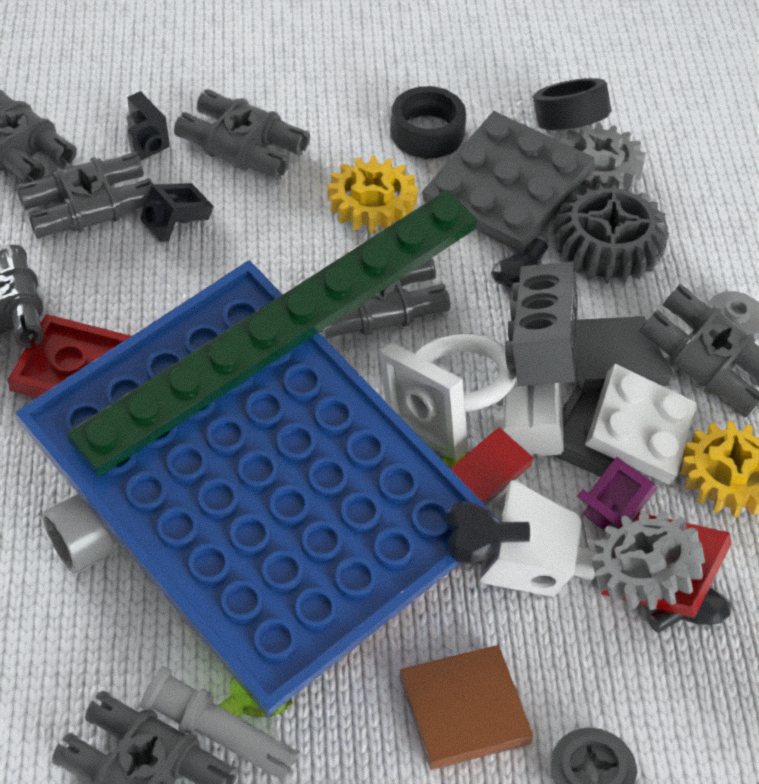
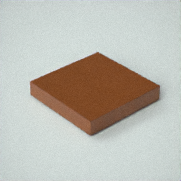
(465, 707)

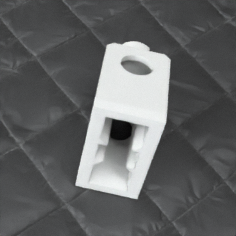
(553, 548)

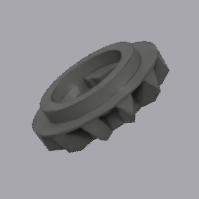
(604, 750)

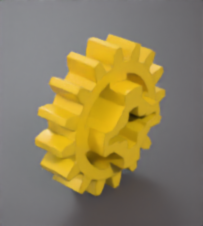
(372, 193)
(724, 468)

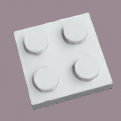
(641, 424)

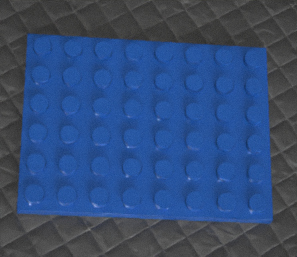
(274, 513)

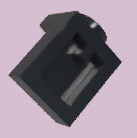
(146, 127)
(173, 204)

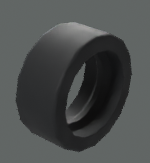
(428, 102)
(572, 104)

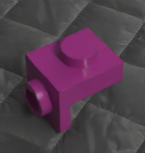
(616, 494)

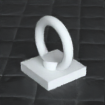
(433, 398)

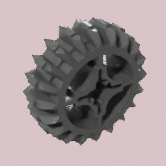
(611, 233)

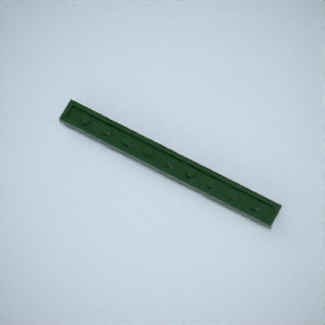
(268, 334)

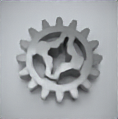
(613, 153)
(648, 560)

